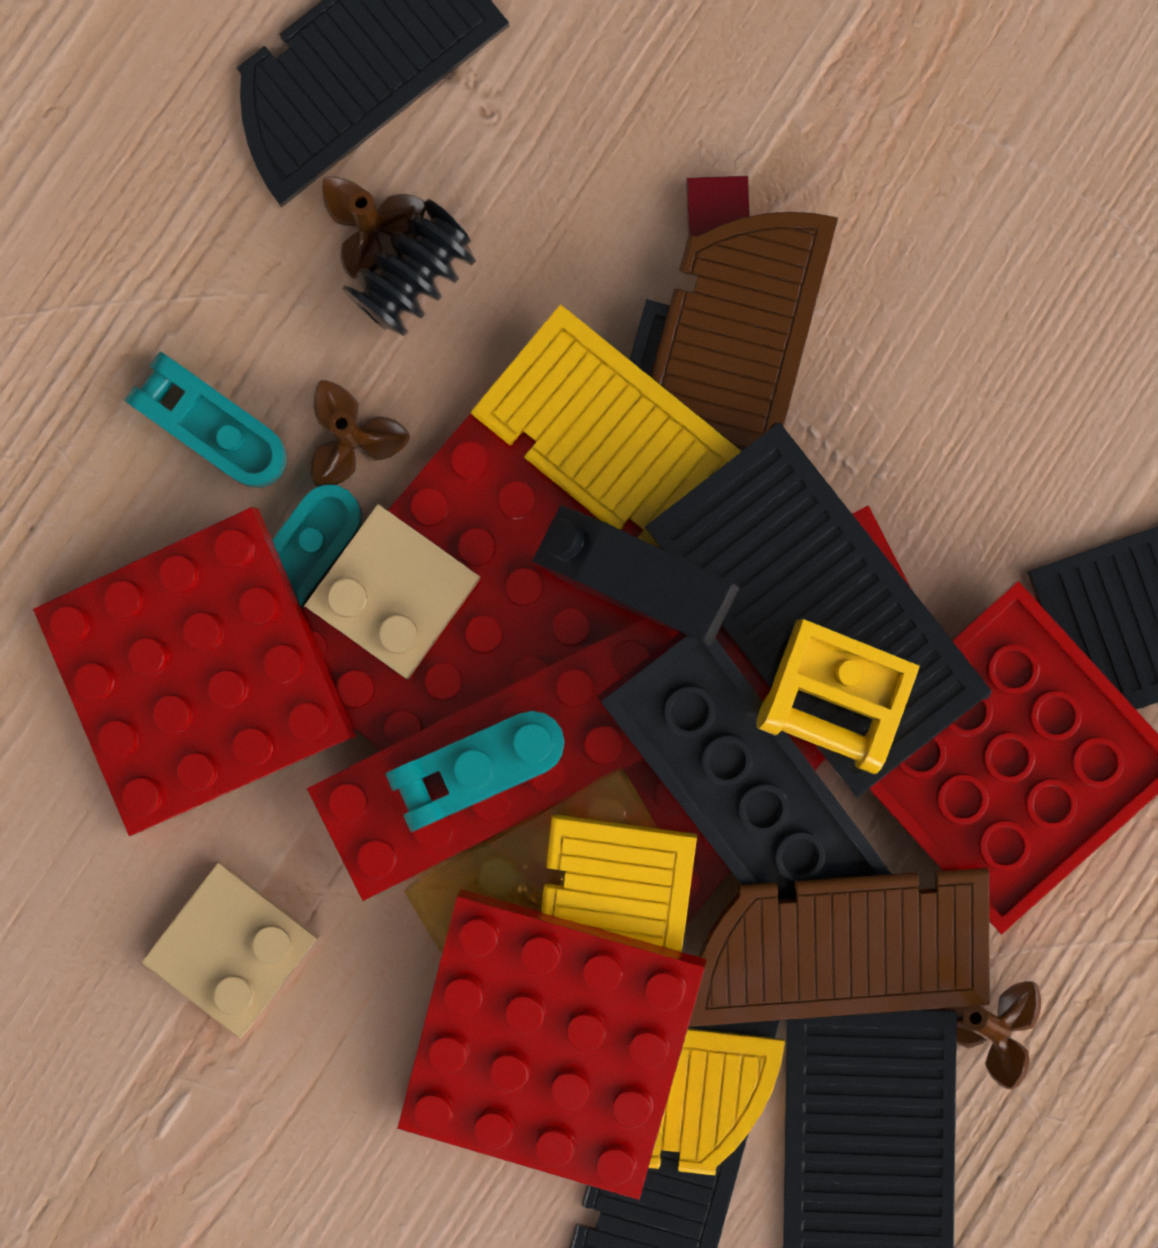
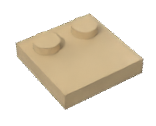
(392, 591)
(230, 949)

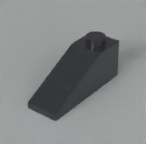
(635, 575)

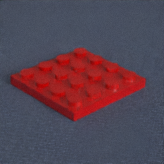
(194, 671)
(1030, 771)
(550, 1043)

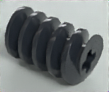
(413, 270)

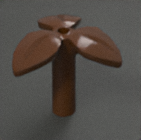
(354, 206)
(338, 413)
(1017, 1011)

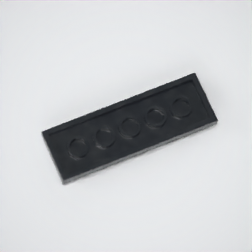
(737, 783)

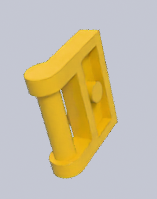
(844, 675)

